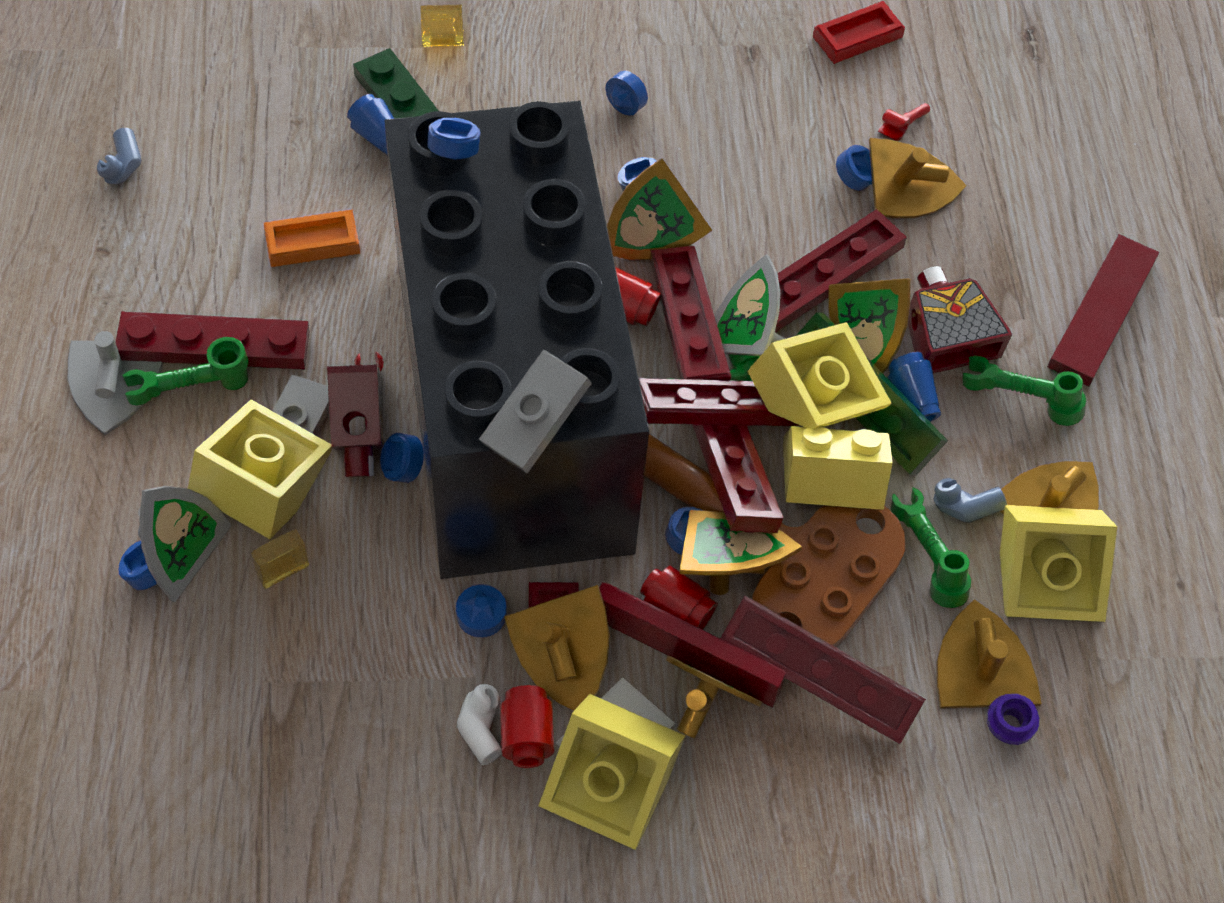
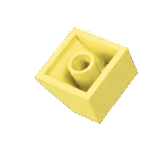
(818, 378)
(836, 467)
(258, 468)
(1056, 562)
(611, 770)

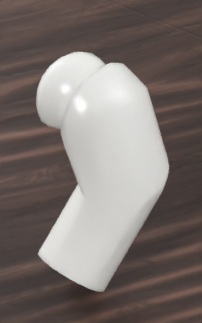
(476, 721)

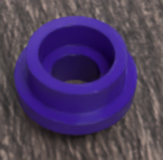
(1022, 710)

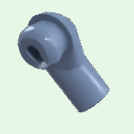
(126, 160)
(964, 506)

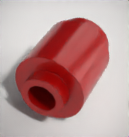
(637, 297)
(679, 596)
(527, 726)

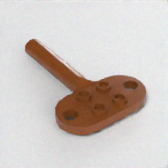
(839, 565)

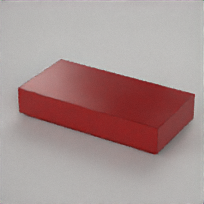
(858, 32)

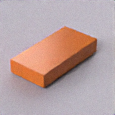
(311, 238)

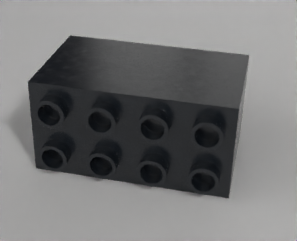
(491, 271)

